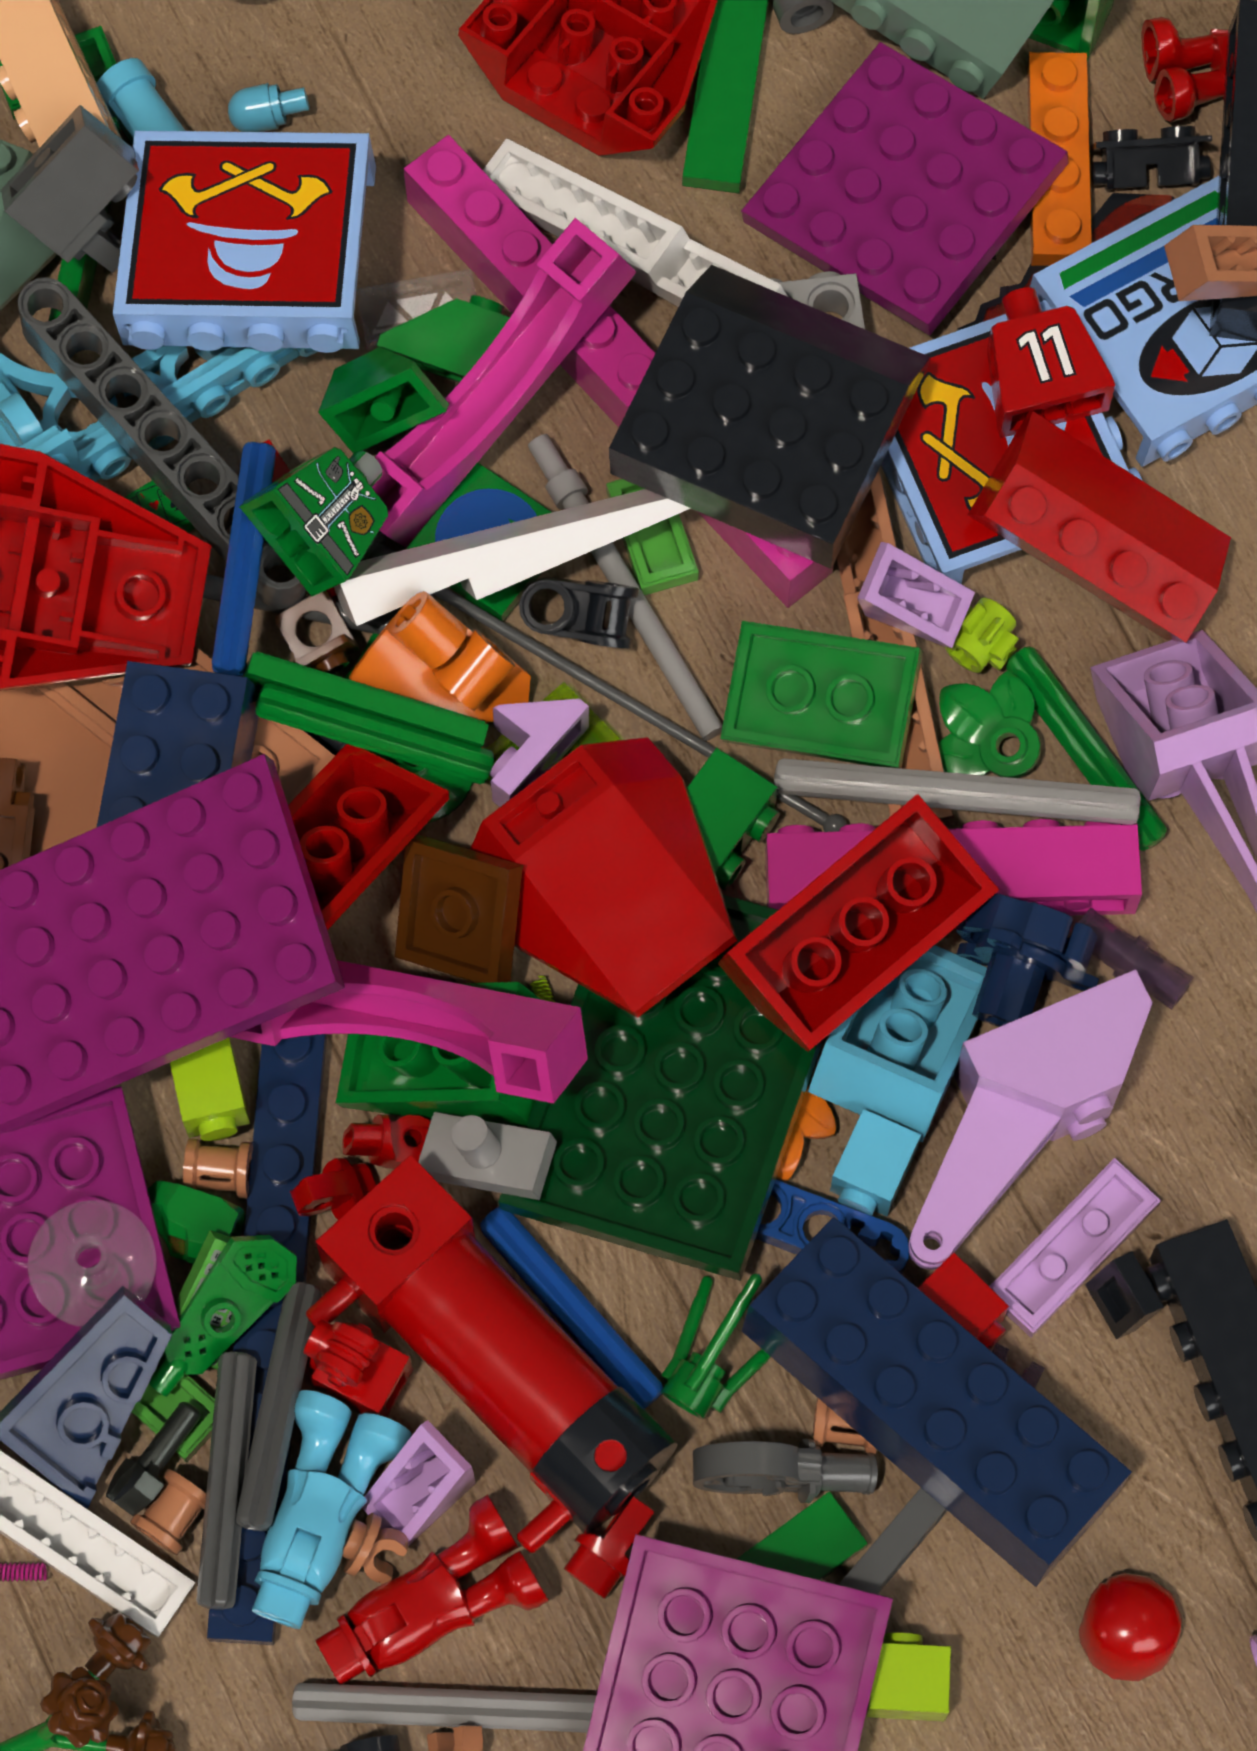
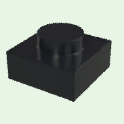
(1124, 1295)

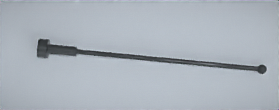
(830, 823)

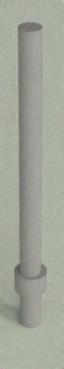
(570, 491)

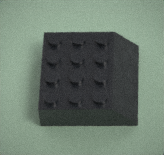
(766, 414)

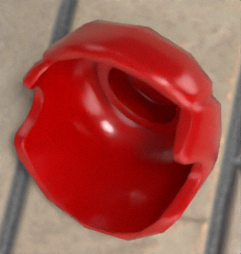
(1130, 1627)

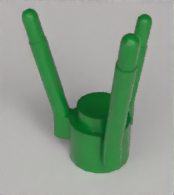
(696, 1382)

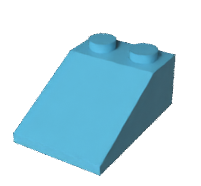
(903, 1042)

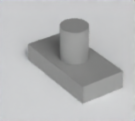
(487, 1155)

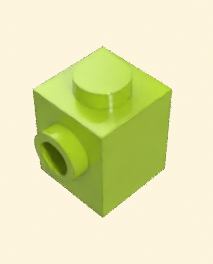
(210, 1092)
(911, 1680)

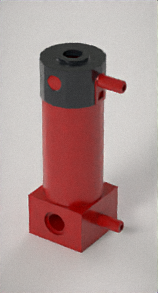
(494, 1348)

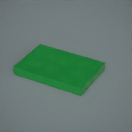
(821, 695)

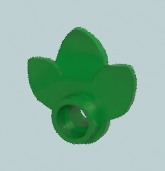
(982, 721)

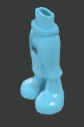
(318, 1508)

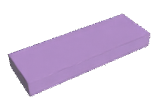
(1074, 1246)

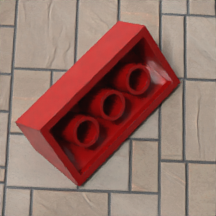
(1103, 529)
(357, 822)
(858, 925)

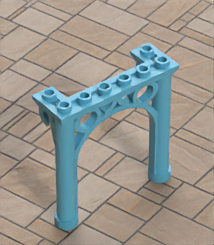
(203, 392)

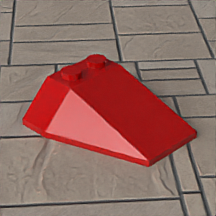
(89, 578)

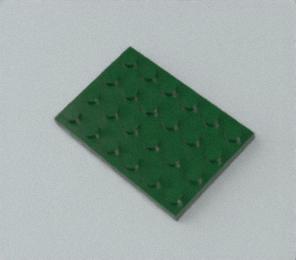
(674, 1121)

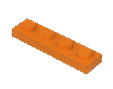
(1060, 115)

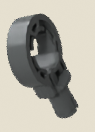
(781, 1468)

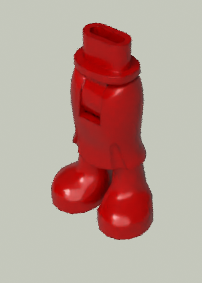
(1169, 58)
(429, 1602)

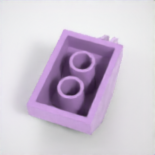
(1180, 722)
(1026, 1087)

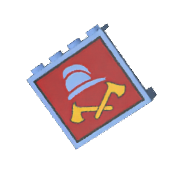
(243, 240)
(953, 446)

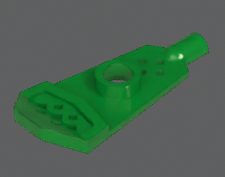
(232, 1288)

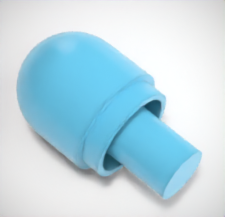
(265, 107)

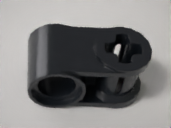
(584, 610)

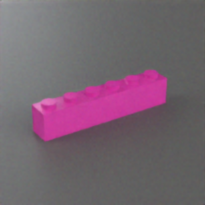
(1031, 863)

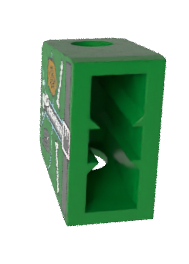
(321, 516)

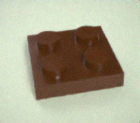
(458, 911)

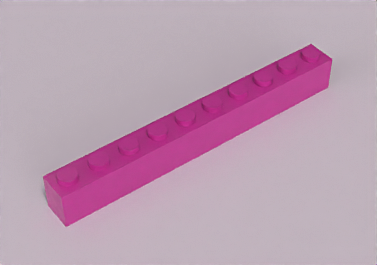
(607, 361)

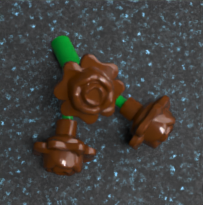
(82, 1703)

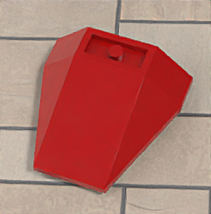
(593, 68)
(612, 873)

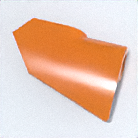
(441, 662)

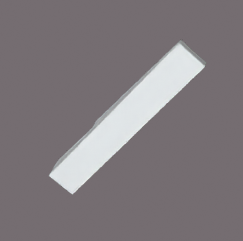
(652, 245)
(498, 555)
(88, 1549)

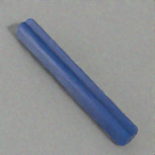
(242, 565)
(570, 1306)

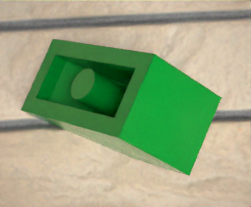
(448, 337)
(378, 399)

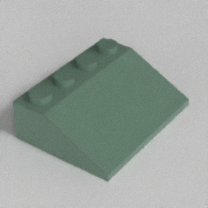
(958, 37)

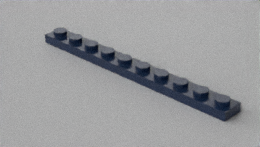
(281, 1157)

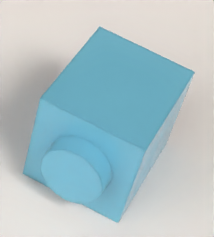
(874, 1164)

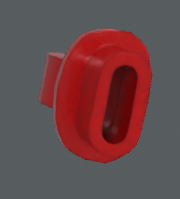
(384, 1139)
(335, 1189)
(602, 1559)

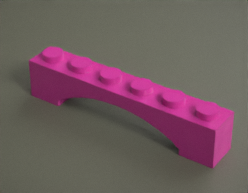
(562, 303)
(520, 1040)

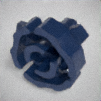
(1022, 948)

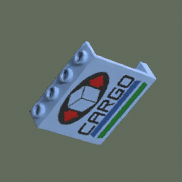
(1157, 348)

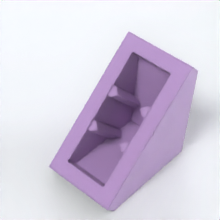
(914, 596)
(420, 1483)

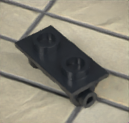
(1173, 154)

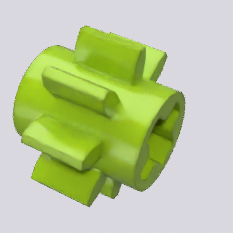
(984, 637)

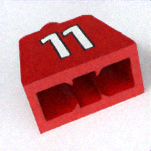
(1044, 365)

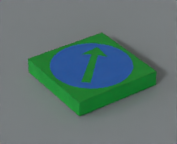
(477, 505)

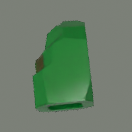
(188, 1215)

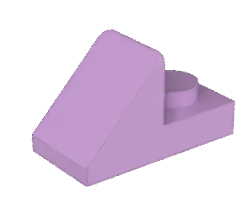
(543, 735)

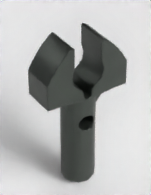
(136, 1482)

